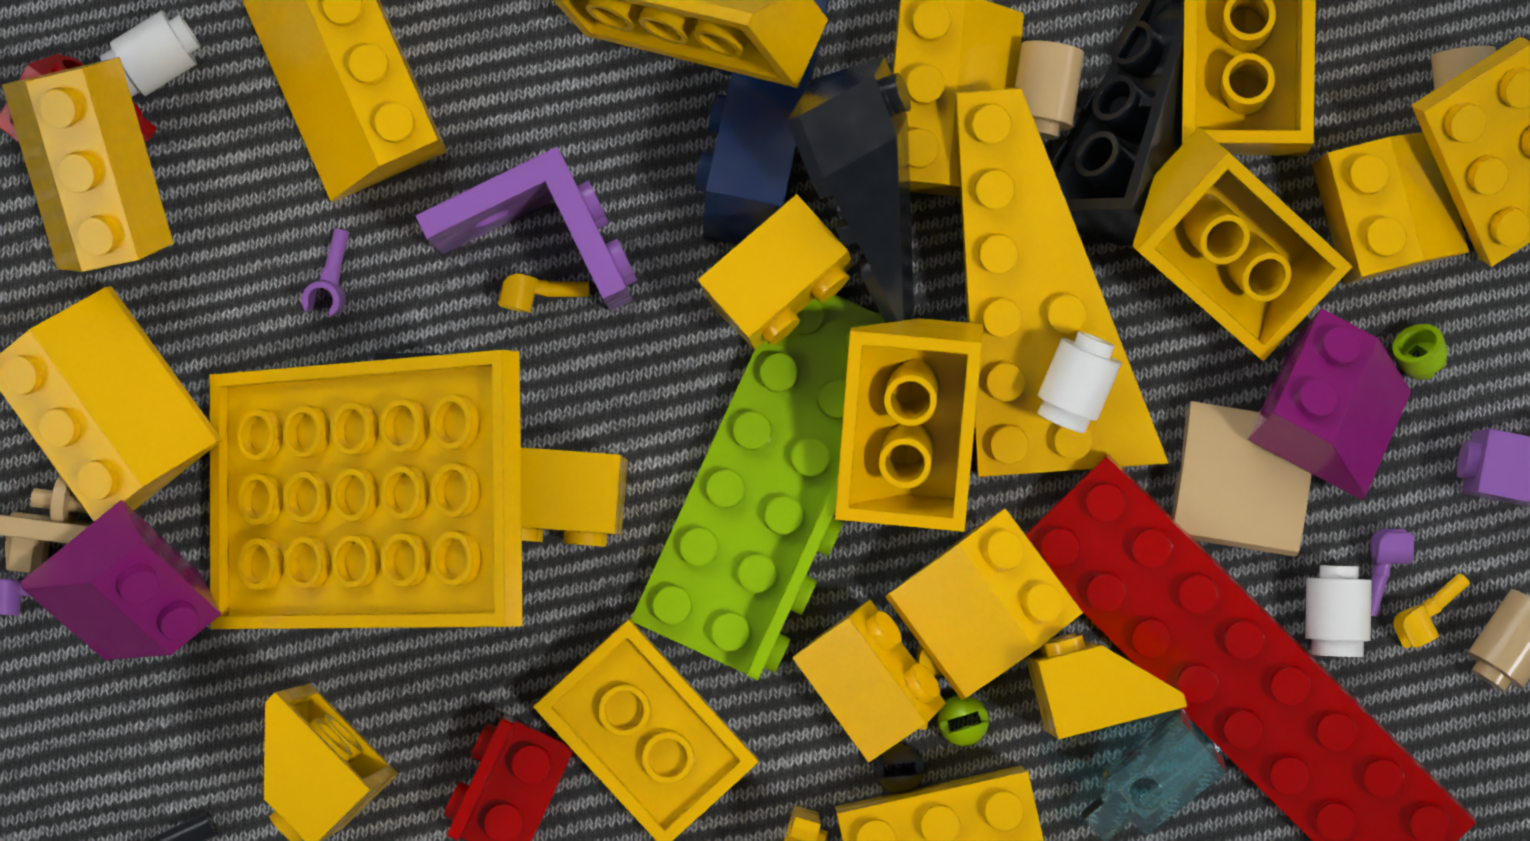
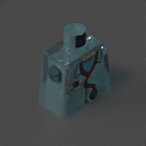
(1171, 754)

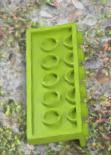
(760, 500)

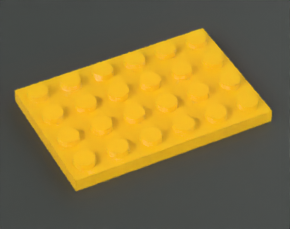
(368, 494)

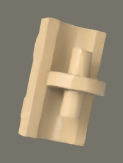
(30, 534)

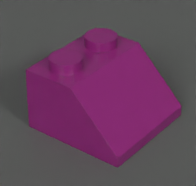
(1333, 404)
(124, 589)

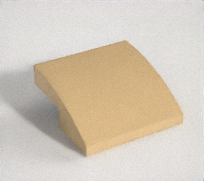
(1236, 489)

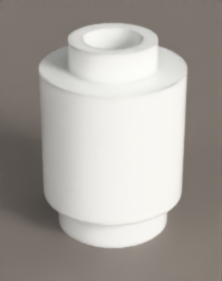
(154, 52)
(1078, 381)
(1338, 612)

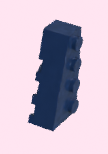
(752, 154)

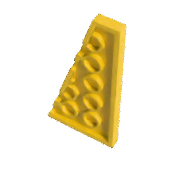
(1030, 290)

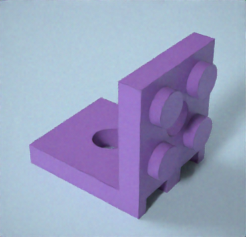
(522, 191)

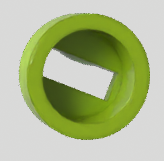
(1430, 345)
(957, 708)

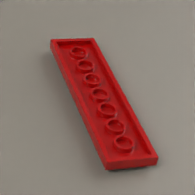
(1237, 668)

